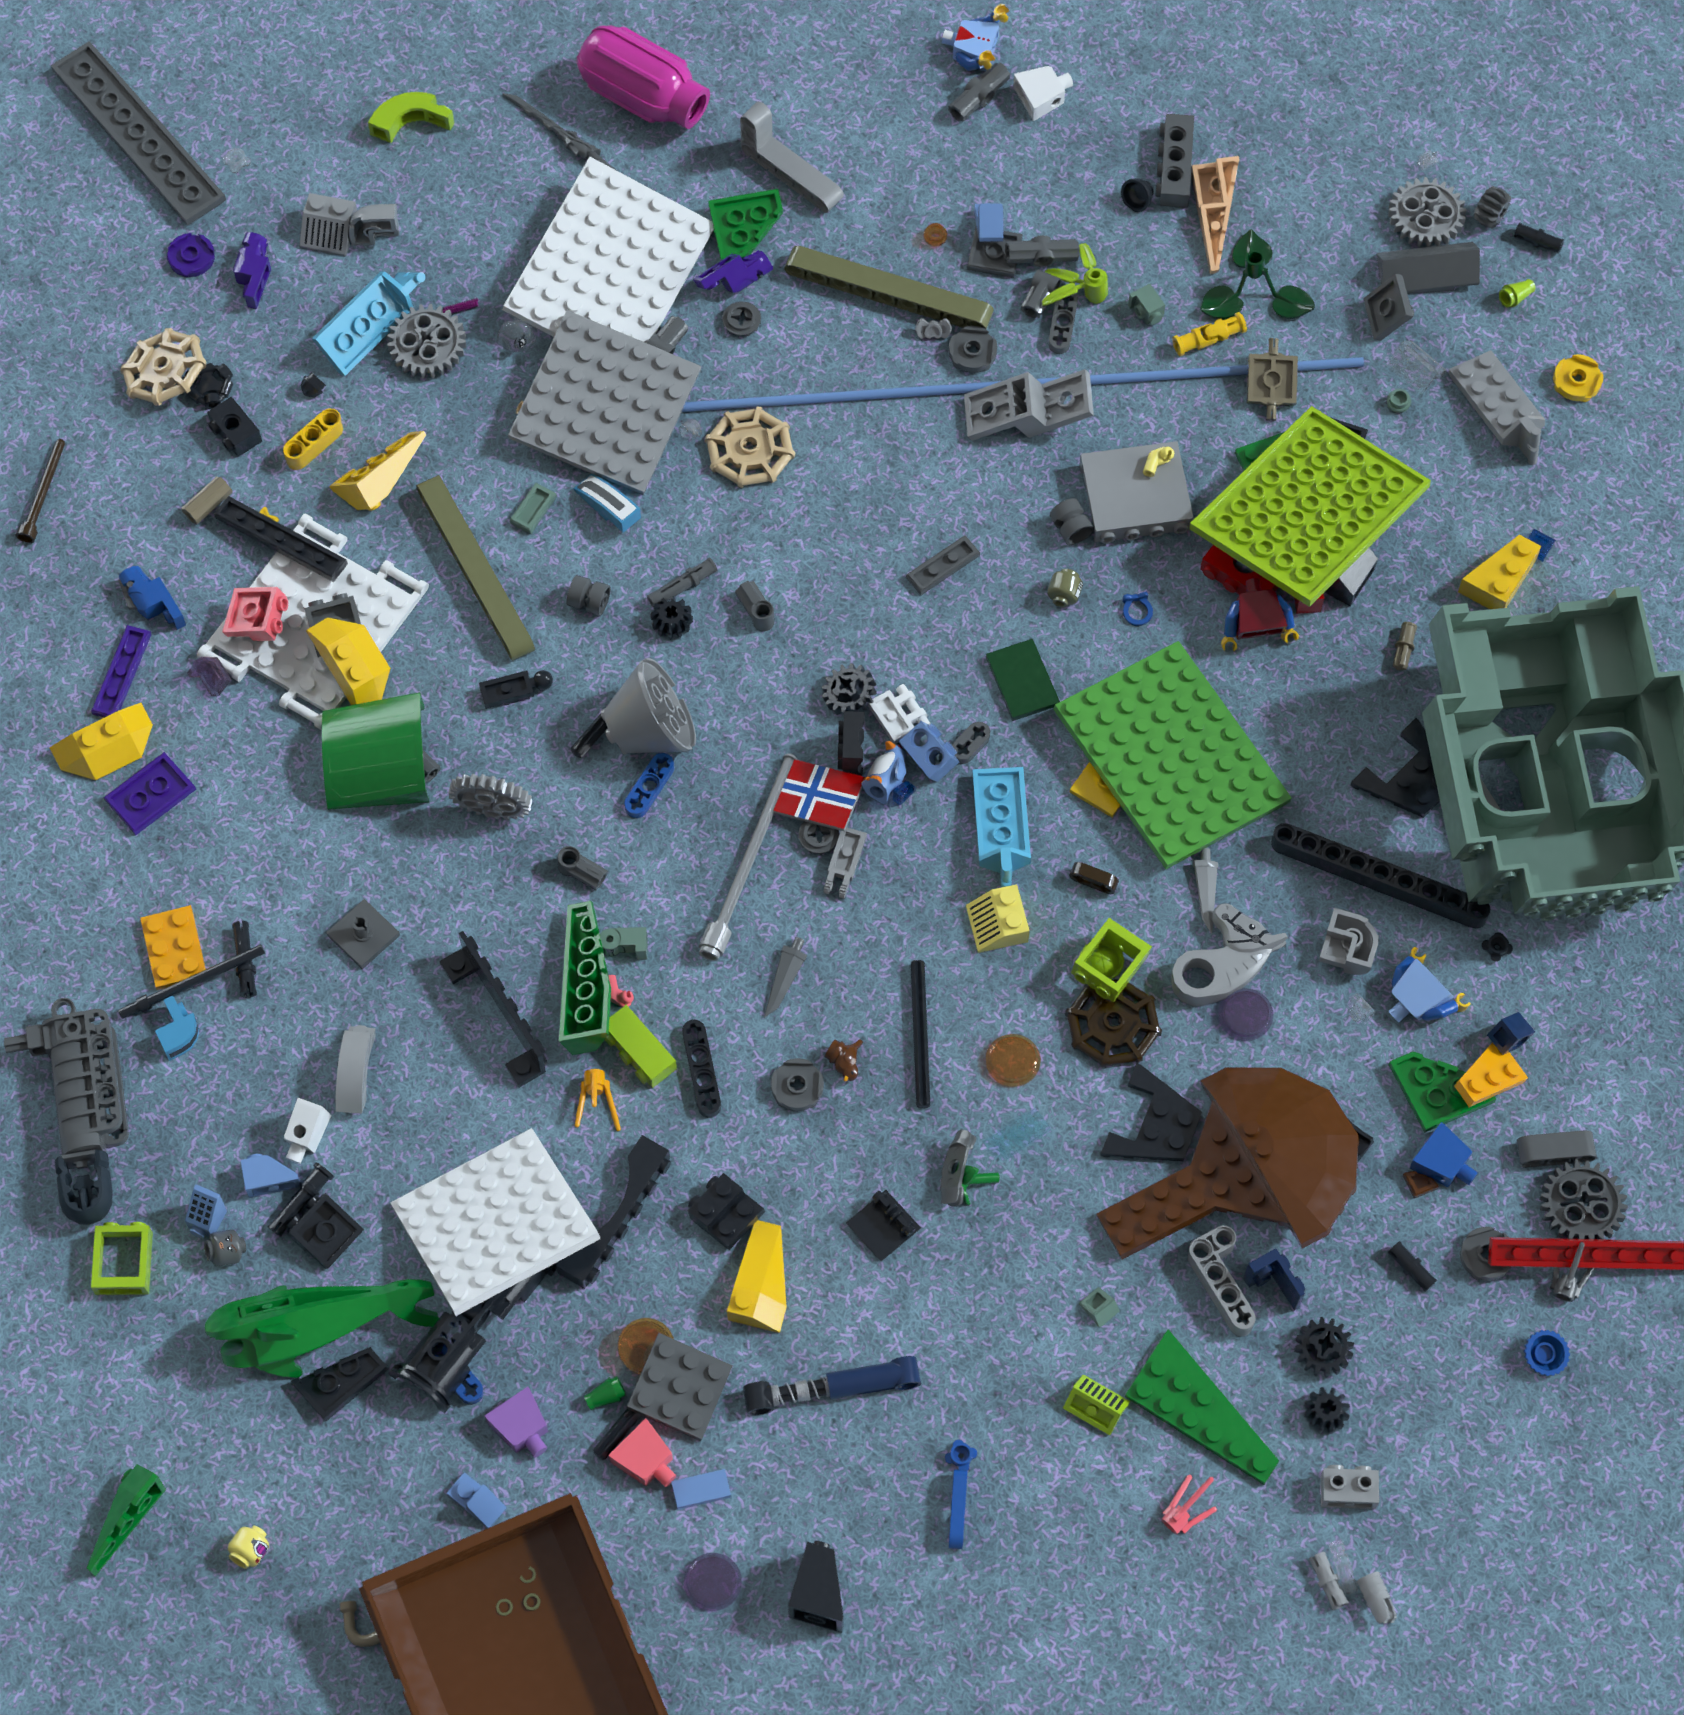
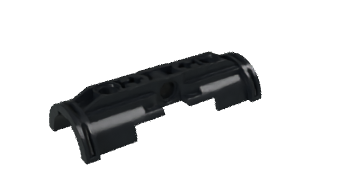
(443, 1375)

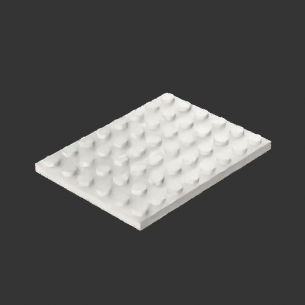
(610, 257)

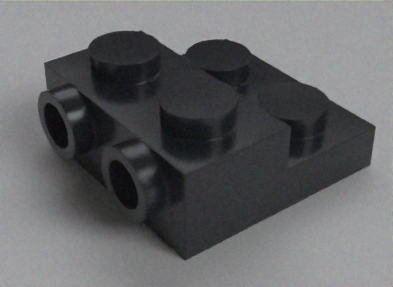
(724, 1210)
(324, 1230)

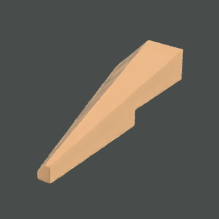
(1213, 194)

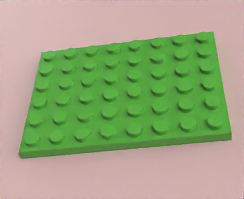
(1172, 754)

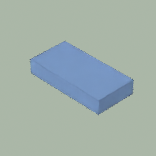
(701, 1489)

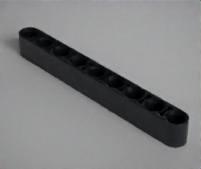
(1371, 865)

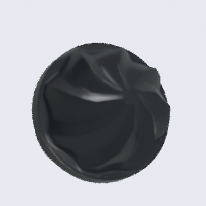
(312, 385)

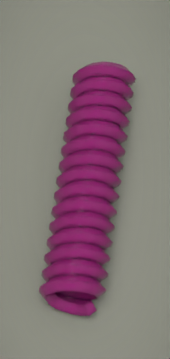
(462, 306)

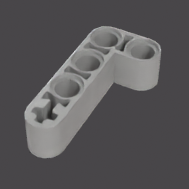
(1226, 1284)

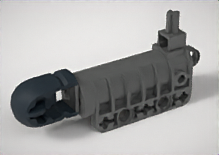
(80, 1102)

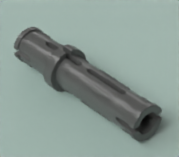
(691, 577)

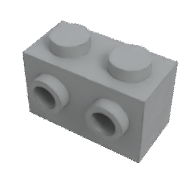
(1349, 1487)

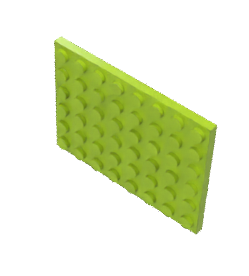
(1310, 505)

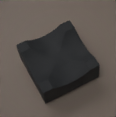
(849, 743)

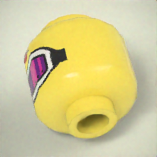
(248, 1546)

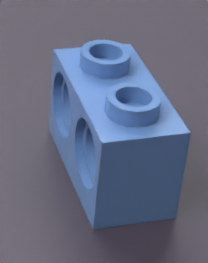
(926, 754)

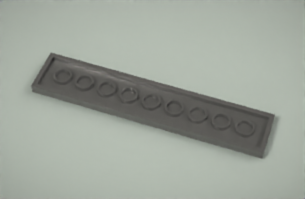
(138, 133)

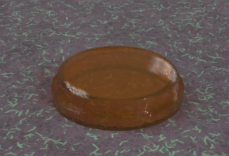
(1013, 1060)
(638, 1340)

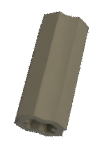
(206, 500)

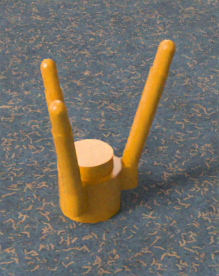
(594, 1084)

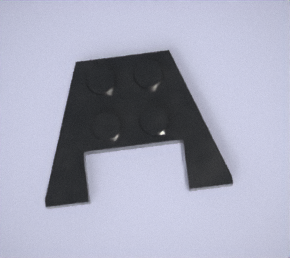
(1414, 785)
(1166, 1126)

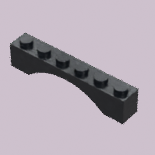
(645, 1165)

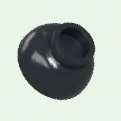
(1137, 194)

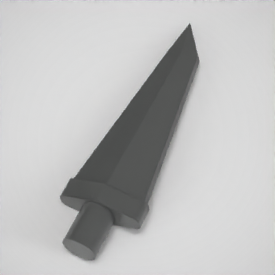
(788, 967)

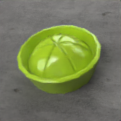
(1106, 959)

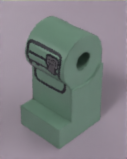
(625, 941)

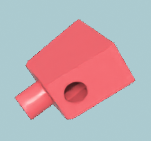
(644, 1456)

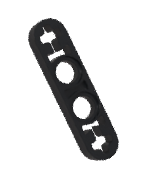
(701, 1068)

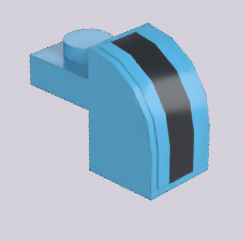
(179, 1035)

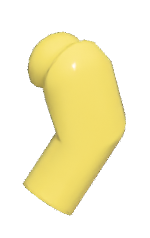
(1156, 458)

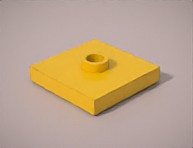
(1094, 791)

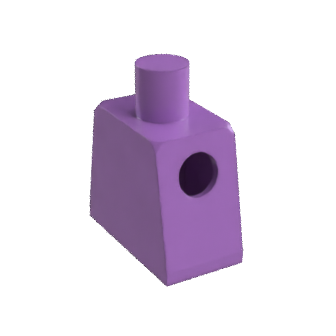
(520, 1423)

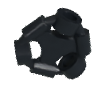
(211, 386)

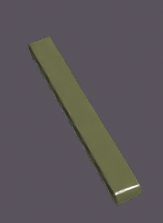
(887, 288)
(475, 568)

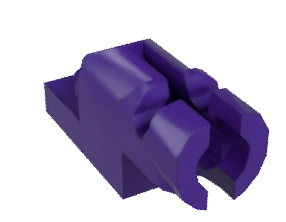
(252, 268)
(735, 272)

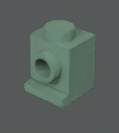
(1147, 304)

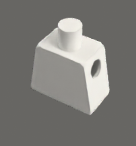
(1041, 90)
(305, 1118)

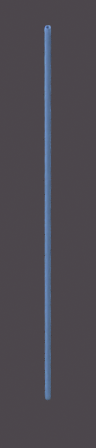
(970, 387)

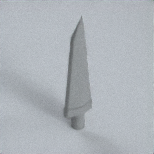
(1206, 884)

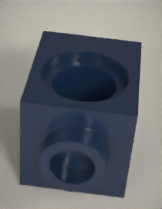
(1510, 1033)

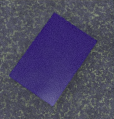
(149, 793)

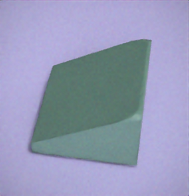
(1099, 1306)

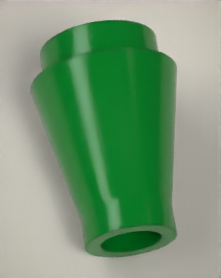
(606, 1393)

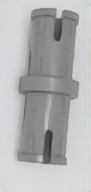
(1328, 1580)

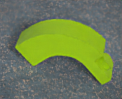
(407, 108)

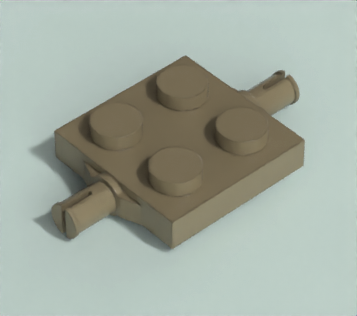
(1272, 379)

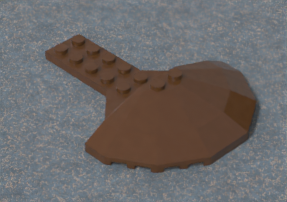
(1265, 1152)

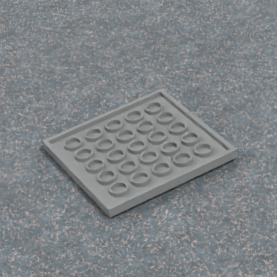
(604, 402)

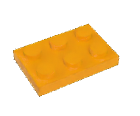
(172, 946)

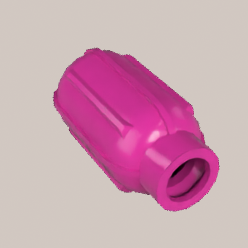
(641, 77)

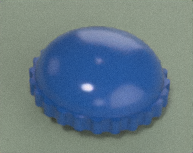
(1546, 1352)

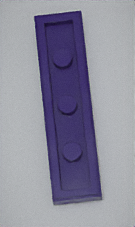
(121, 671)

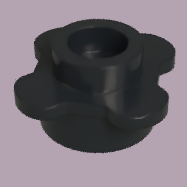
(1500, 940)

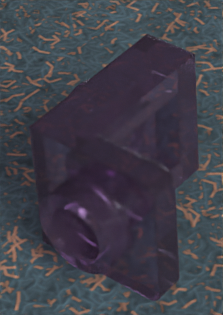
(211, 674)

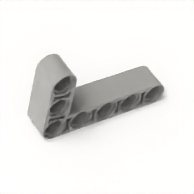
(782, 162)

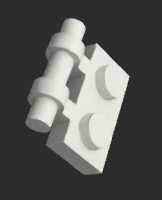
(892, 717)

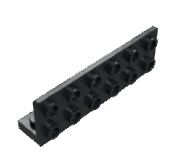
(466, 962)

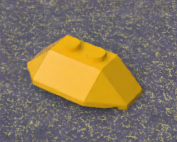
(351, 659)
(105, 744)

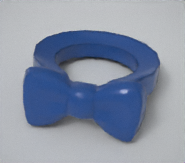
(1142, 597)

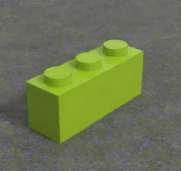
(639, 1047)

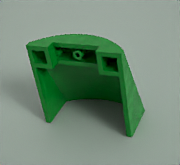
(374, 753)

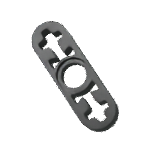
(1066, 330)

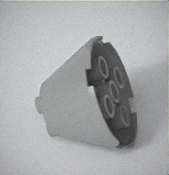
(648, 714)

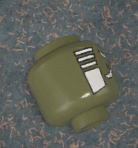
(1065, 587)

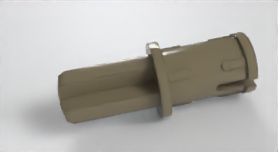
(1404, 645)

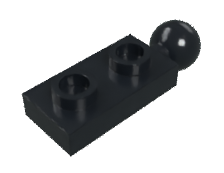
(513, 687)

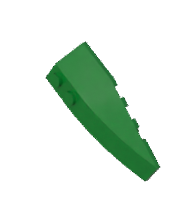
(584, 984)

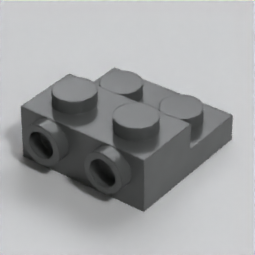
(340, 608)

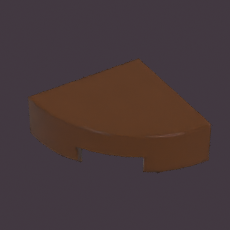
(1419, 1183)

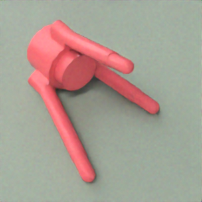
(1177, 1518)

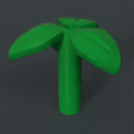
(972, 1176)

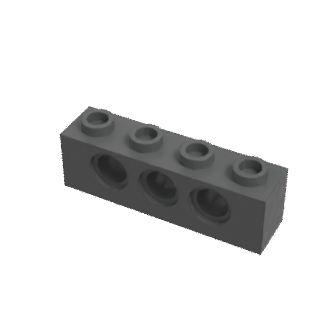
(1175, 192)

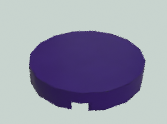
(190, 255)

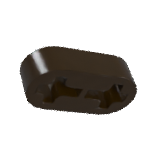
(1094, 878)

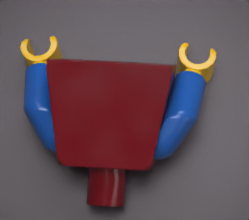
(1258, 615)

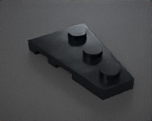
(340, 1383)

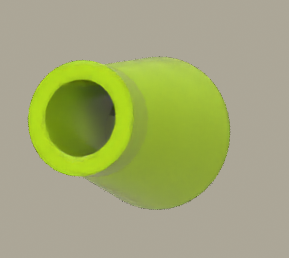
(1514, 293)

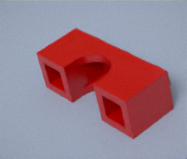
(1220, 566)

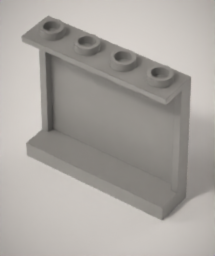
(1130, 503)

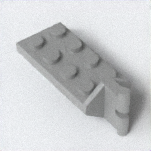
(1500, 403)

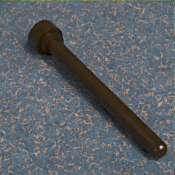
(27, 531)

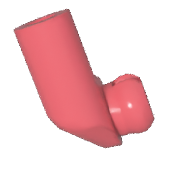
(618, 996)

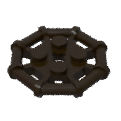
(1113, 1036)

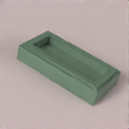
(533, 508)

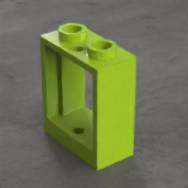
(1124, 941)
(122, 1285)

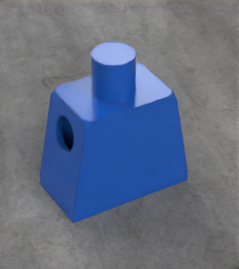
(1444, 1158)

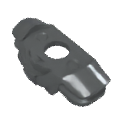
(951, 1187)

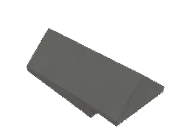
(1432, 267)

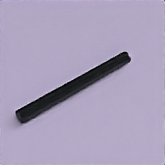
(920, 1034)

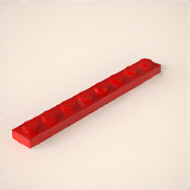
(1596, 1253)

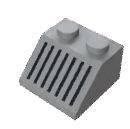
(327, 224)

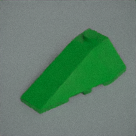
(132, 1501)

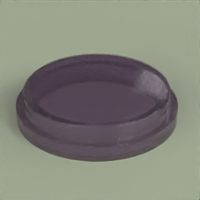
(1246, 1014)
(712, 1582)

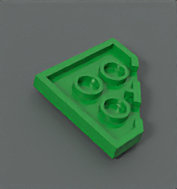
(744, 221)
(1431, 1089)

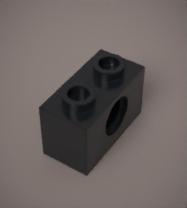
(229, 415)

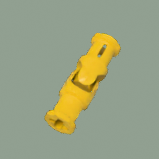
(1211, 334)

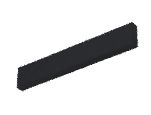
(281, 538)

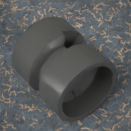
(1072, 524)
(588, 595)

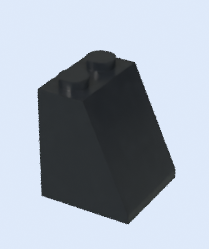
(817, 1589)

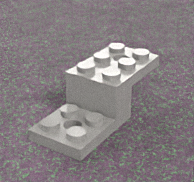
(1028, 405)

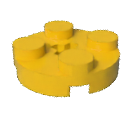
(1575, 390)

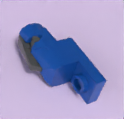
(149, 596)

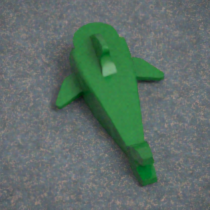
(286, 1323)

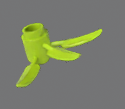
(1094, 280)

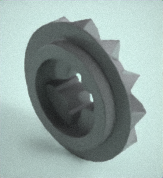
(735, 311)
(810, 843)

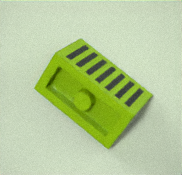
(1095, 1404)

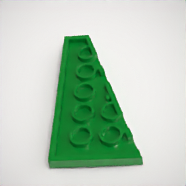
(1188, 1400)

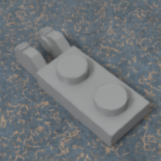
(845, 859)

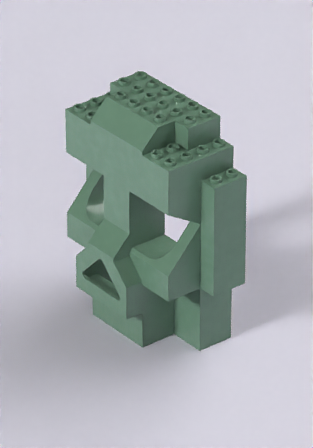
(1607, 694)

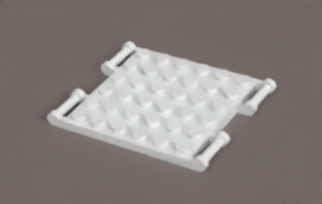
(292, 656)

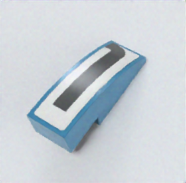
(608, 502)

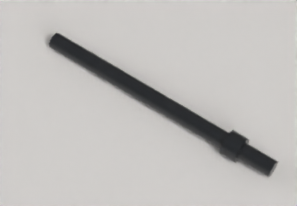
(145, 1002)

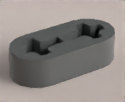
(974, 746)

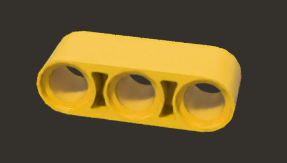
(314, 429)

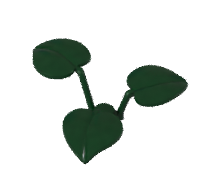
(1253, 255)

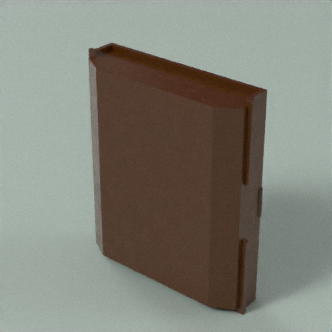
(467, 1659)

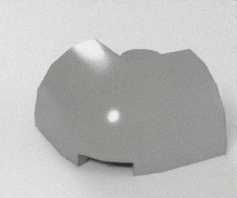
(373, 222)
(1350, 943)

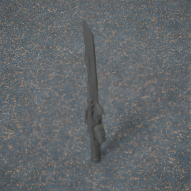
(569, 138)

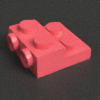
(255, 613)

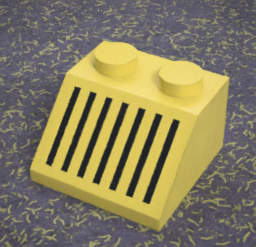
(998, 919)

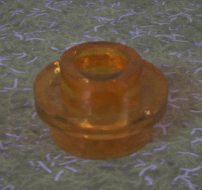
(935, 228)

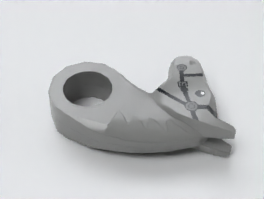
(1232, 967)

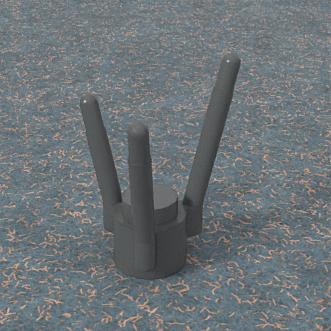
(1566, 1287)

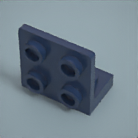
(1278, 1266)

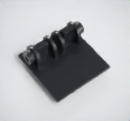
(883, 1225)

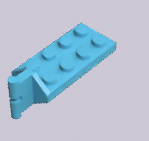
(366, 319)
(1001, 820)

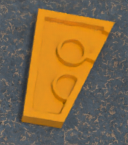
(1490, 1076)

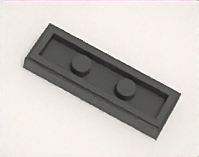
(943, 565)

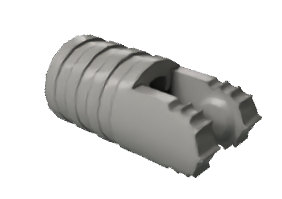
(1377, 1597)

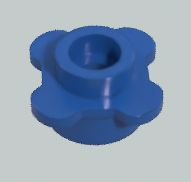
(961, 1448)

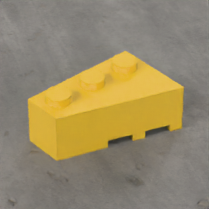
(1501, 575)

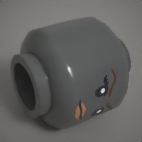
(224, 1247)

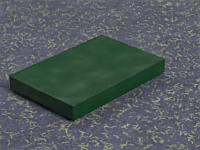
(1022, 679)

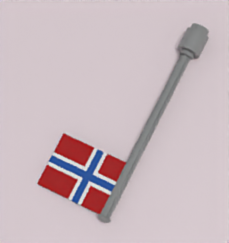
(801, 793)

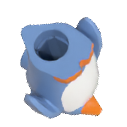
(885, 773)

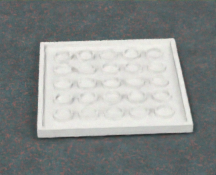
(494, 1221)

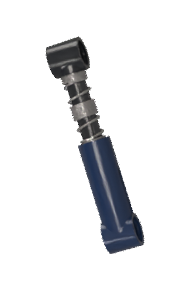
(897, 1374)

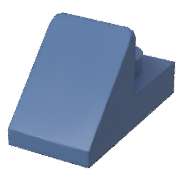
(989, 221)
(476, 1500)

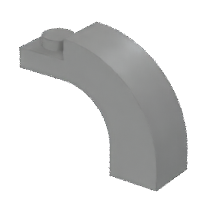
(352, 1069)

